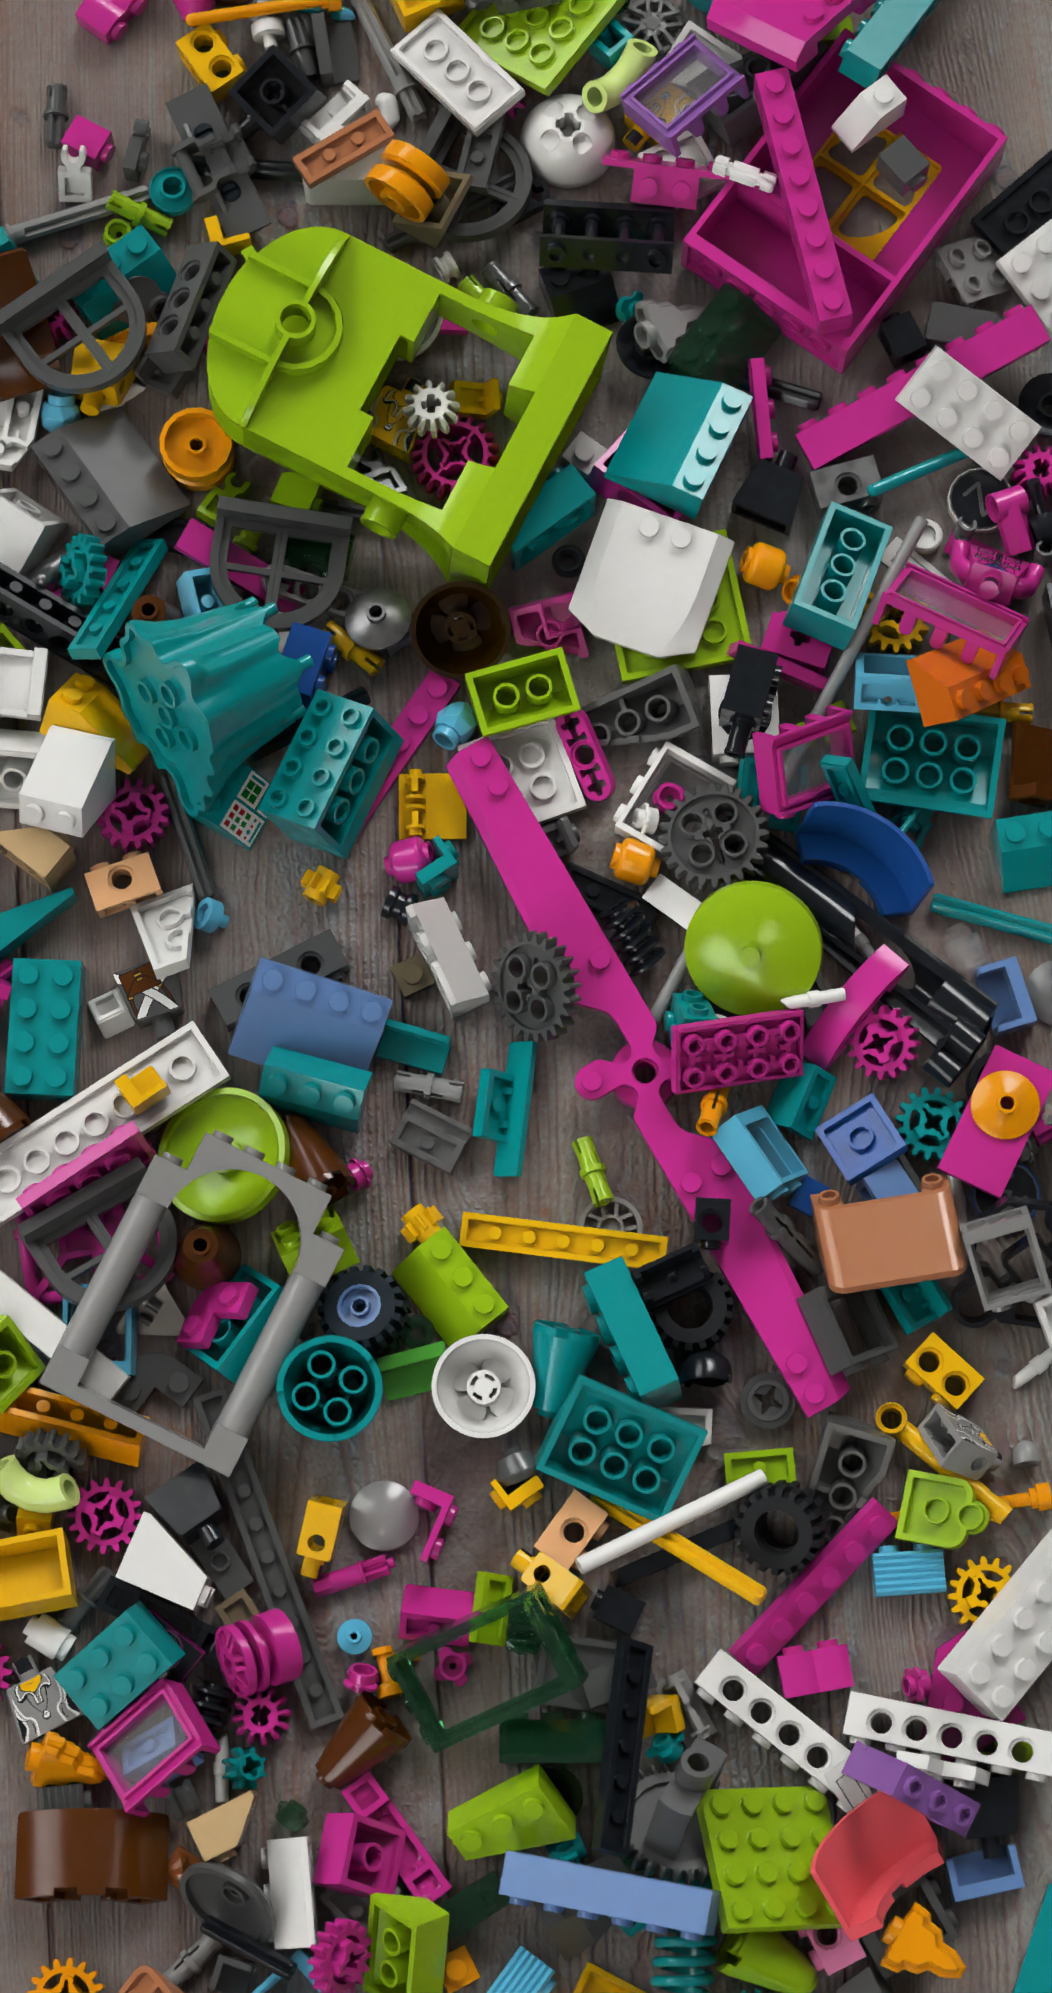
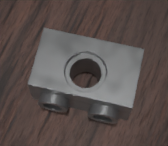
(856, 473)

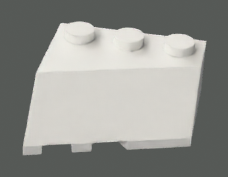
(448, 956)

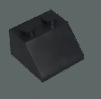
(580, 292)

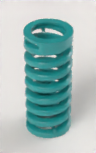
(686, 1965)

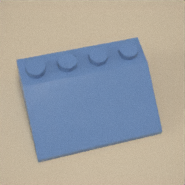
(308, 1016)

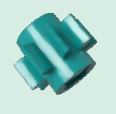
(240, 1777)
(568, 1850)

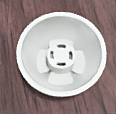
(567, 156)
(478, 1367)

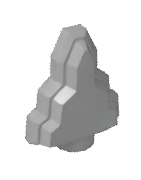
(663, 325)

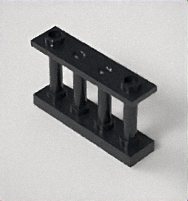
(607, 236)

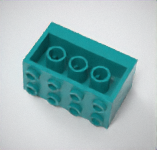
(331, 773)

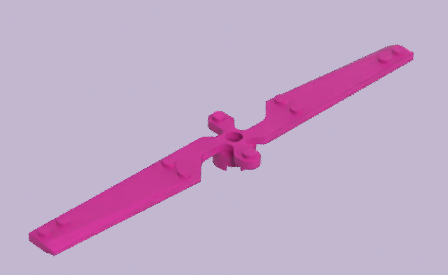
(690, 1162)

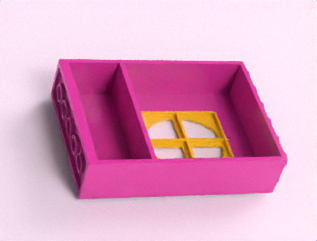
(747, 236)

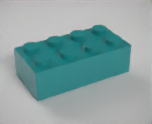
(837, 576)
(45, 1029)
(633, 1336)

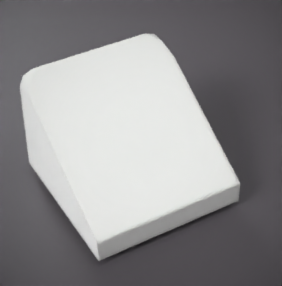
(111, 1013)

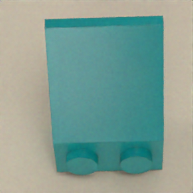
(558, 510)

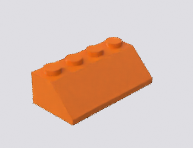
(952, 689)

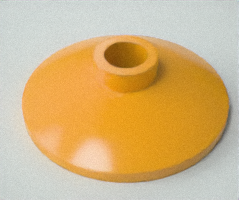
(995, 1119)

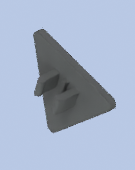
(157, 1315)

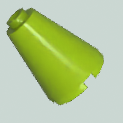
(767, 1961)

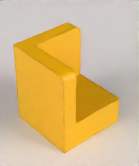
(233, 244)
(143, 1089)
(663, 1714)

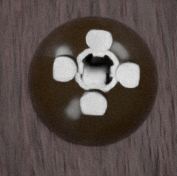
(452, 645)

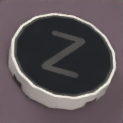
(968, 498)

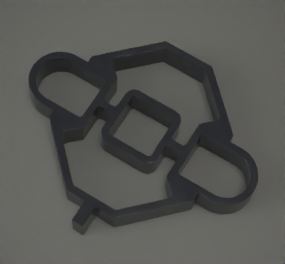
(1009, 1315)

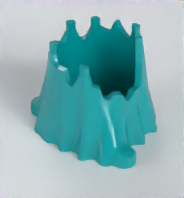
(206, 693)

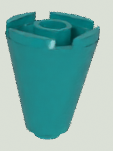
(557, 1361)

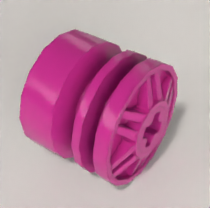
(259, 1652)

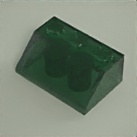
(725, 339)
(552, 1739)

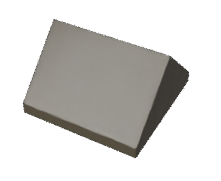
(439, 218)

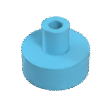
(210, 915)
(363, 1640)

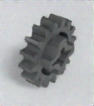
(51, 1455)

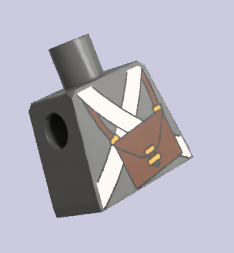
(150, 999)

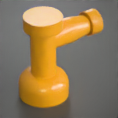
(388, 1688)

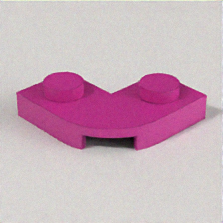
(216, 1303)

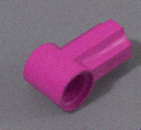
(1009, 511)

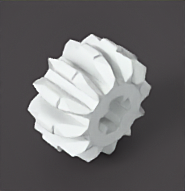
(418, 409)

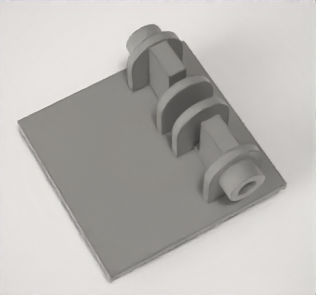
(972, 270)

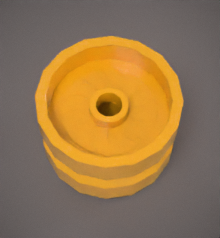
(407, 181)
(181, 438)

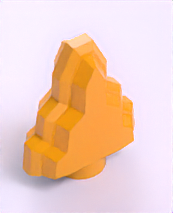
(61, 1762)
(919, 1946)

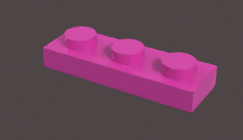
(762, 409)

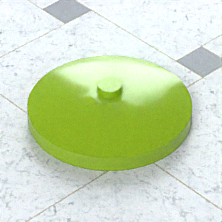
(753, 947)
(230, 1193)

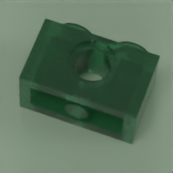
(474, 1904)

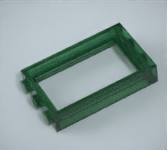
(552, 1636)

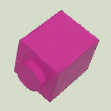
(95, 138)

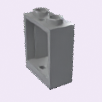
(996, 1226)

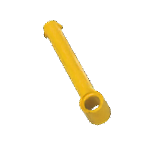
(911, 1438)

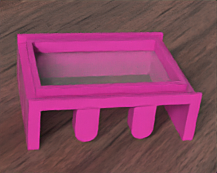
(790, 762)
(152, 1744)

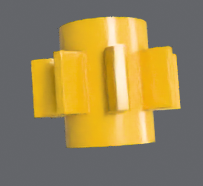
(321, 886)
(421, 1223)

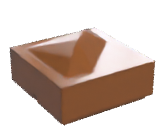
(178, 1863)

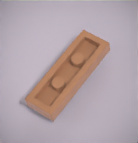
(343, 148)

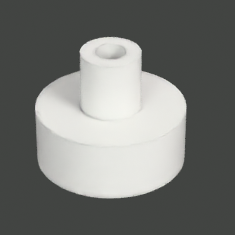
(268, 31)

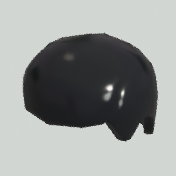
(705, 1369)

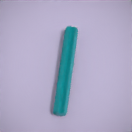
(991, 918)

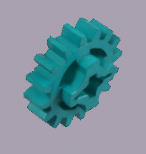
(83, 570)
(922, 1112)

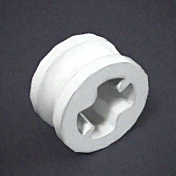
(446, 267)

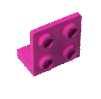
(431, 1499)

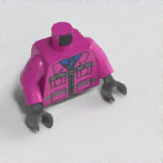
(992, 573)

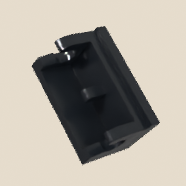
(672, 1276)

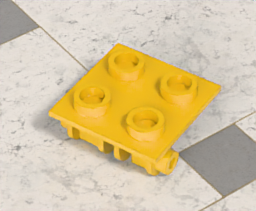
(430, 807)

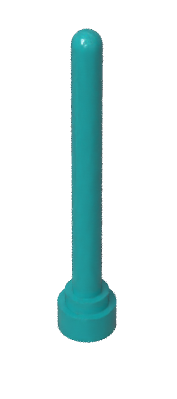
(915, 472)

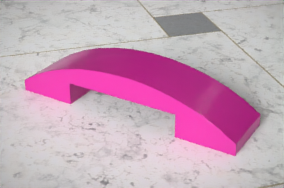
(862, 991)
(416, 1866)

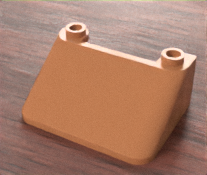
(888, 1238)

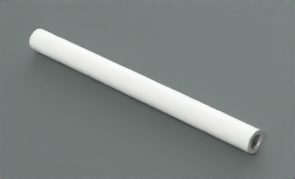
(671, 1521)

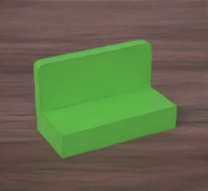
(410, 1370)

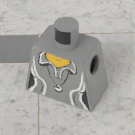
(968, 1453)
(39, 1701)

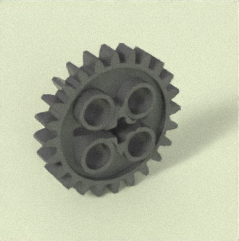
(742, 828)
(536, 986)

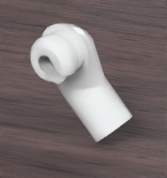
(389, 108)

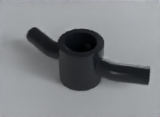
(1041, 522)

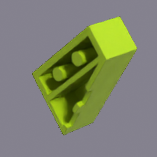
(512, 1817)

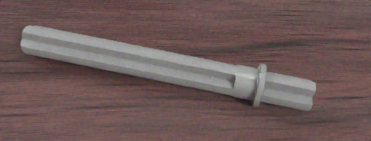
(404, 87)
(69, 217)

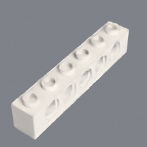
(865, 1707)
(810, 1735)

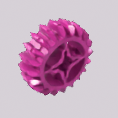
(470, 436)

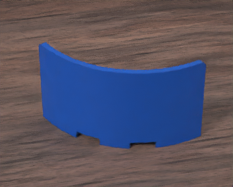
(868, 848)

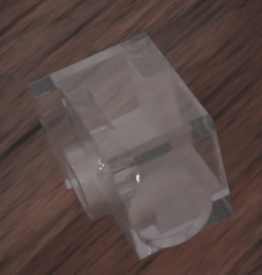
(964, 949)

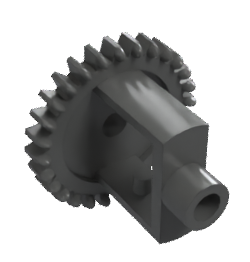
(665, 1817)

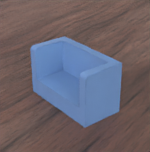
(1007, 986)
(974, 1877)

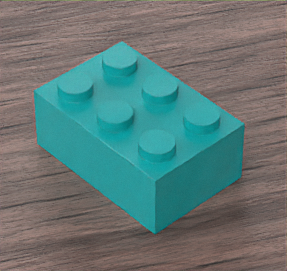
(119, 1664)

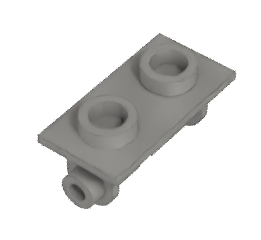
(695, 1716)

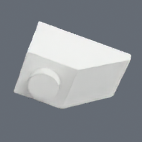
(870, 113)

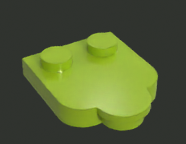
(939, 1511)

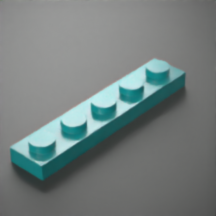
(117, 599)

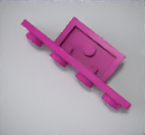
(662, 181)

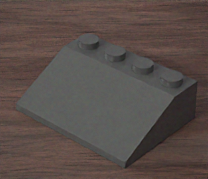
(110, 479)

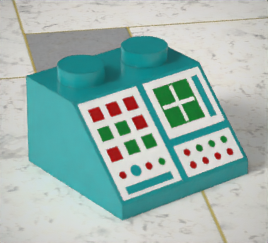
(236, 808)

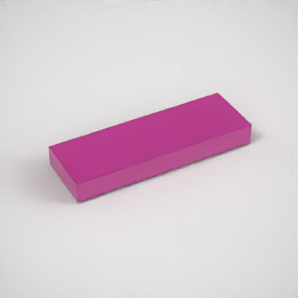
(790, 672)

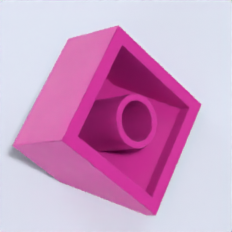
(358, 1855)

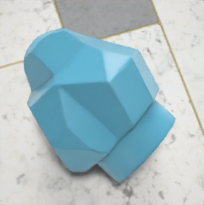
(59, 410)
(454, 725)

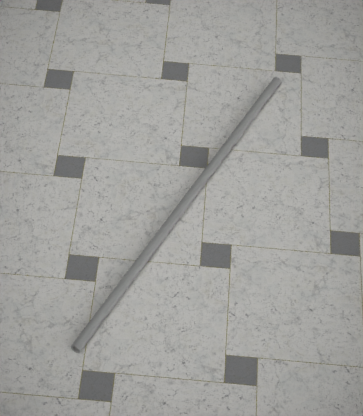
(824, 700)

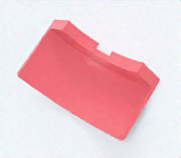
(869, 1857)

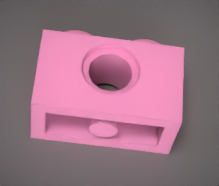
(834, 1955)

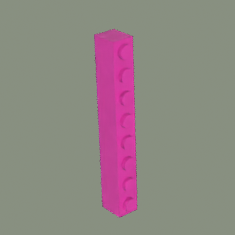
(802, 201)
(878, 412)

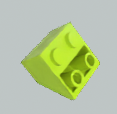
(288, 1240)

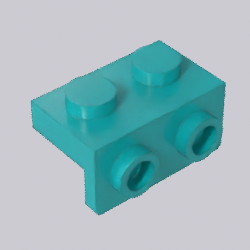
(435, 877)
(688, 1008)
(917, 1303)

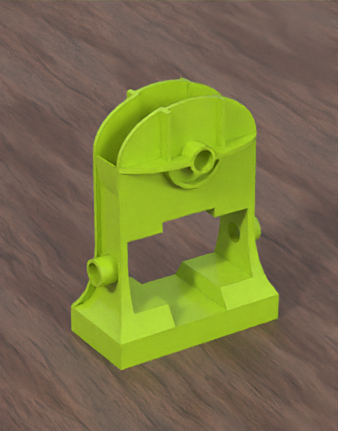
(310, 345)

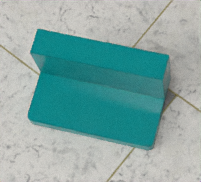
(414, 1047)
(802, 1100)

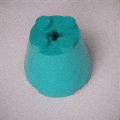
(322, 1366)

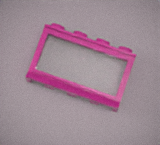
(955, 612)

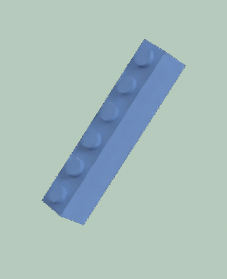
(609, 1893)

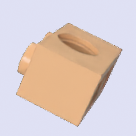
(112, 900)
(575, 1510)

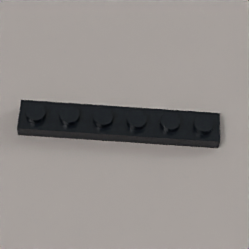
(622, 1747)

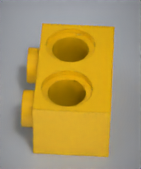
(206, 65)
(948, 1366)

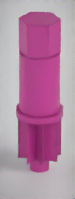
(353, 1575)

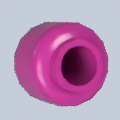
(408, 857)

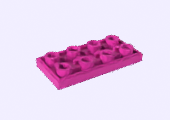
(737, 1050)
(979, 1157)

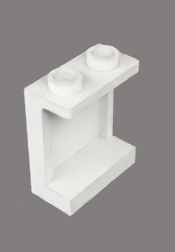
(23, 682)

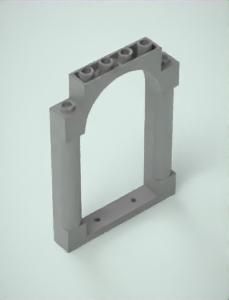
(278, 1337)

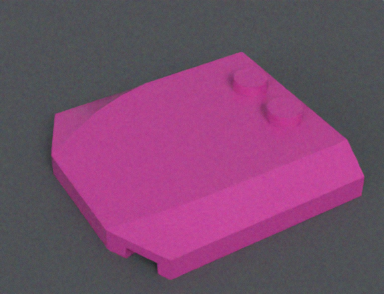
(781, 28)

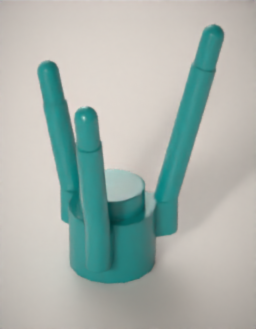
(912, 821)

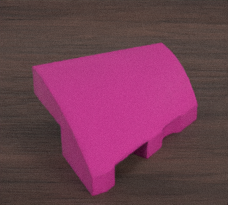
(549, 625)

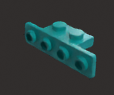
(505, 1107)

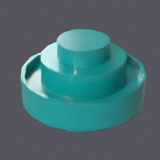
(171, 192)

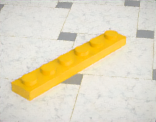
(560, 1240)

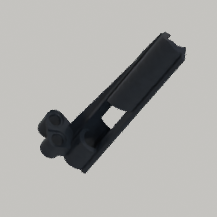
(942, 1003)

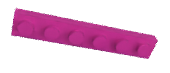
(415, 725)
(813, 1586)

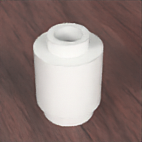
(49, 1637)

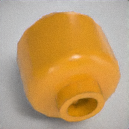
(764, 566)
(634, 861)

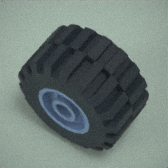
(366, 1309)

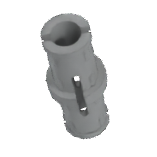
(429, 1086)
(192, 1960)

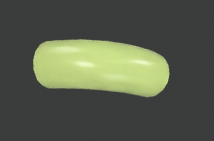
(633, 63)
(36, 1493)

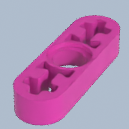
(586, 781)

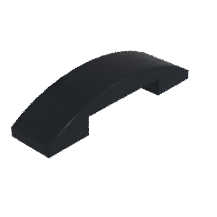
(120, 1596)

